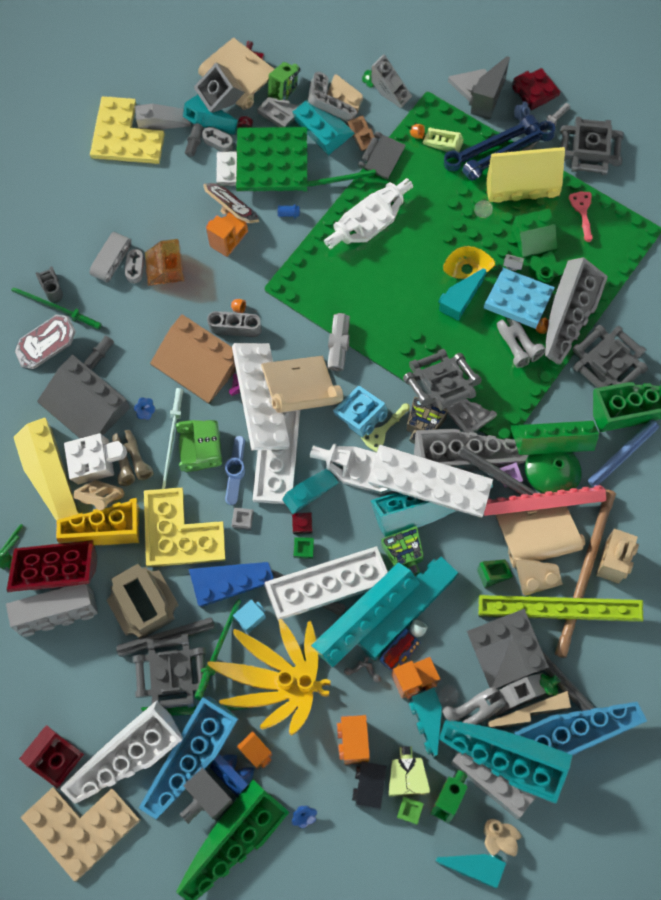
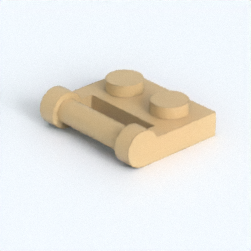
(94, 491)

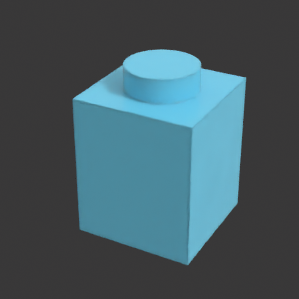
(250, 616)

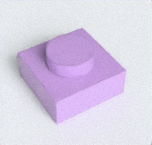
(513, 471)

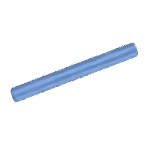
(619, 457)

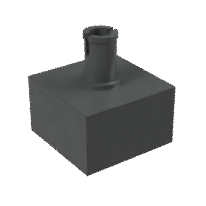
(207, 797)

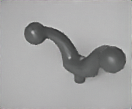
(348, 671)

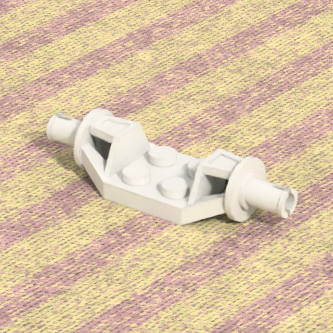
(369, 215)
(356, 465)

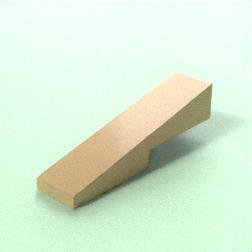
(522, 717)

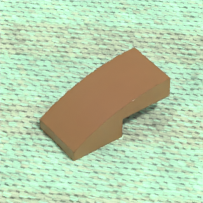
(362, 133)

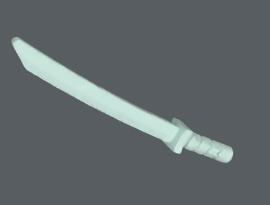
(175, 414)

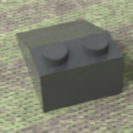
(488, 89)

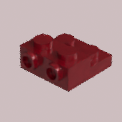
(535, 88)

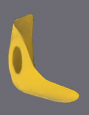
(475, 257)

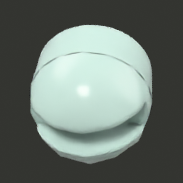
(418, 628)

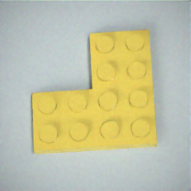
(118, 140)
(171, 540)

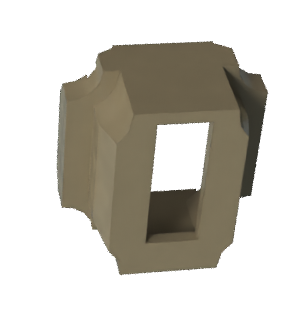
(156, 590)

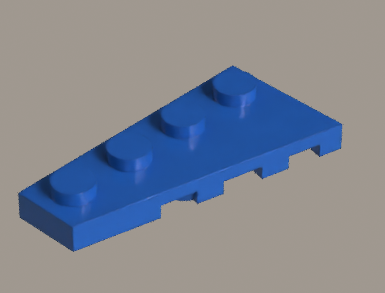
(223, 582)

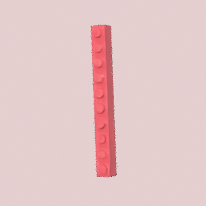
(548, 500)

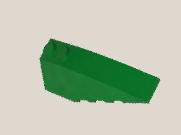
(626, 405)
(237, 833)

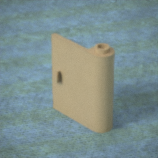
(244, 65)
(300, 384)
(540, 534)

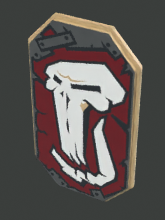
(231, 203)

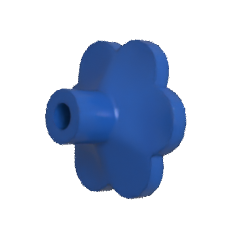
(144, 408)
(303, 816)

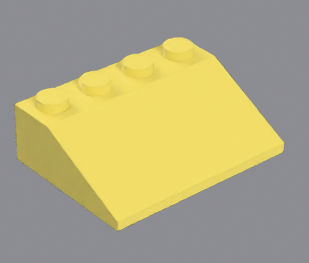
(525, 174)

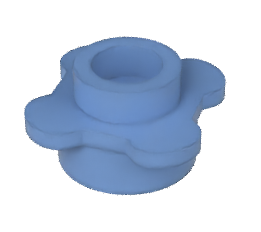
(521, 111)

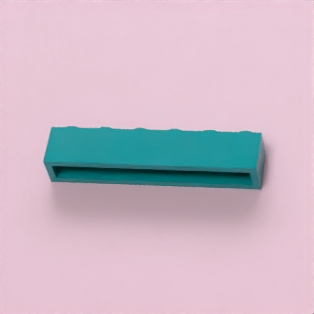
(432, 584)
(365, 614)

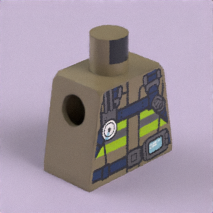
(424, 418)

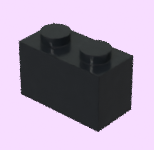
(370, 785)

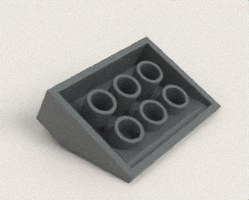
(82, 400)

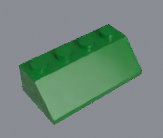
(555, 437)

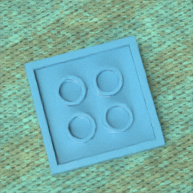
(519, 298)

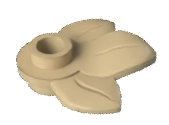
(502, 838)

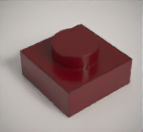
(302, 523)

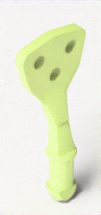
(381, 431)

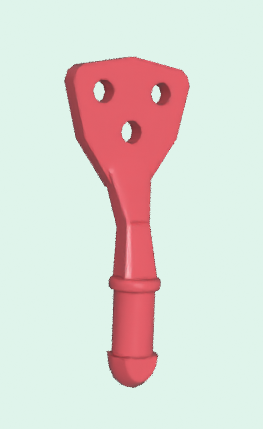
(582, 210)

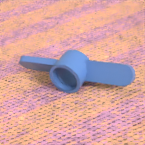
(234, 479)

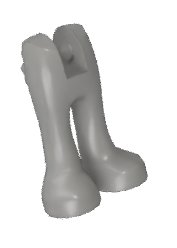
(521, 358)
(478, 701)

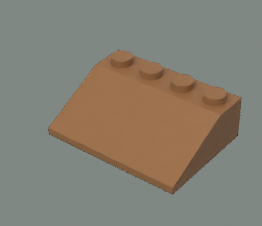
(195, 359)

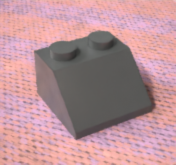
(219, 88)

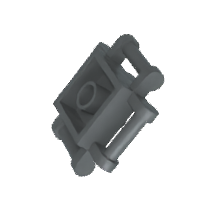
(592, 145)
(609, 358)
(442, 382)
(170, 672)

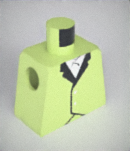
(408, 775)

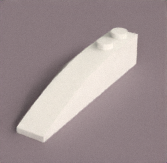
(129, 751)

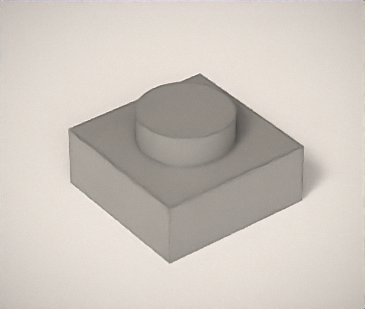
(513, 262)

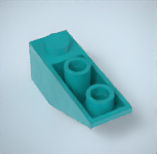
(198, 113)
(428, 711)

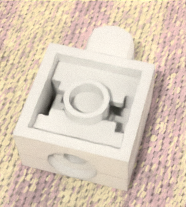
(92, 458)

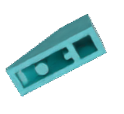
(460, 295)
(309, 490)
(479, 867)

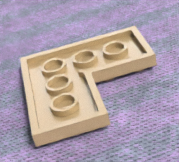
(75, 840)

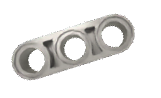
(110, 257)
(228, 318)

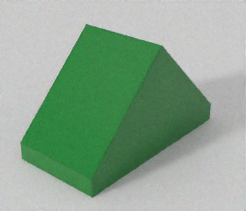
(494, 572)

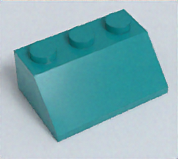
(322, 127)

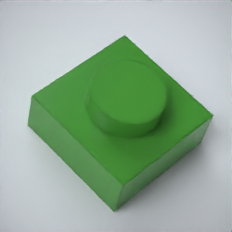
(410, 810)

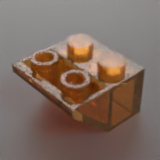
(164, 263)

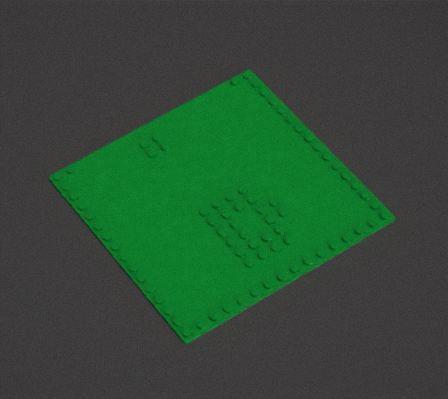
(399, 275)

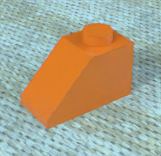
(255, 751)

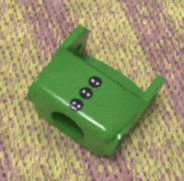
(199, 445)

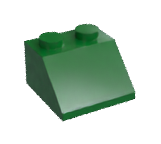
(535, 233)

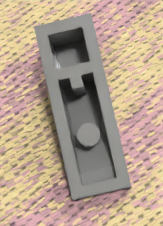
(159, 117)

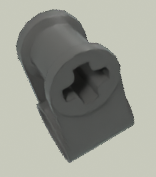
(49, 282)

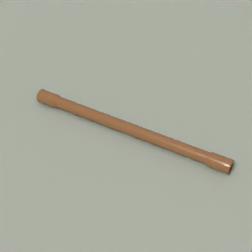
(605, 507)

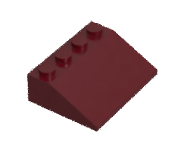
(52, 566)

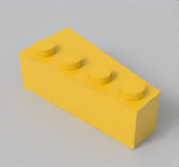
(105, 527)

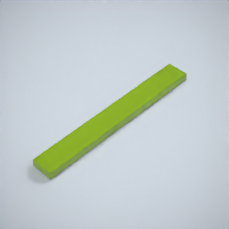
(562, 608)

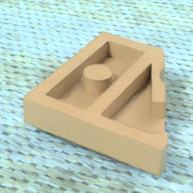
(345, 92)
(537, 576)

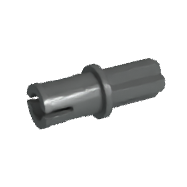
(194, 140)
(99, 352)

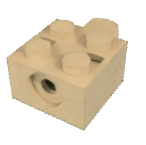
(617, 556)

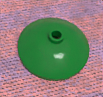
(547, 476)

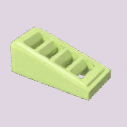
(454, 143)

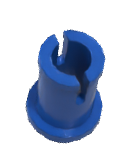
(289, 211)

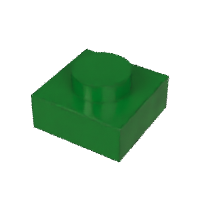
(303, 548)

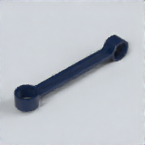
(526, 126)
(474, 169)

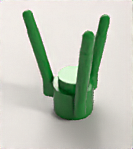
(5, 556)

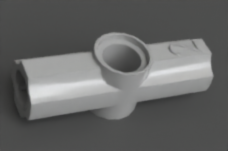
(338, 342)

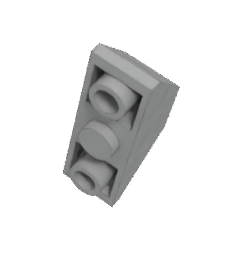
(389, 83)
(519, 693)

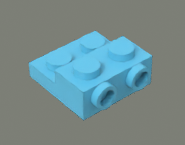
(361, 411)

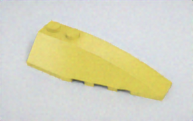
(45, 467)

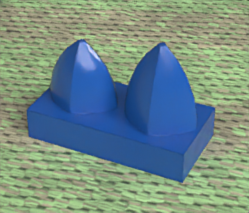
(237, 780)

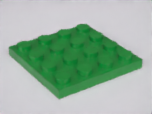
(271, 159)

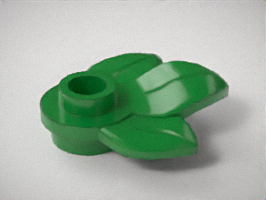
(547, 265)

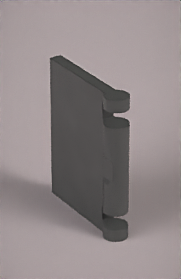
(381, 155)

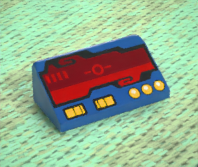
(400, 650)

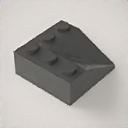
(507, 649)

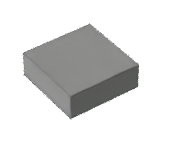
(242, 518)

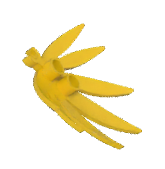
(292, 683)

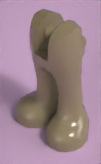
(142, 470)

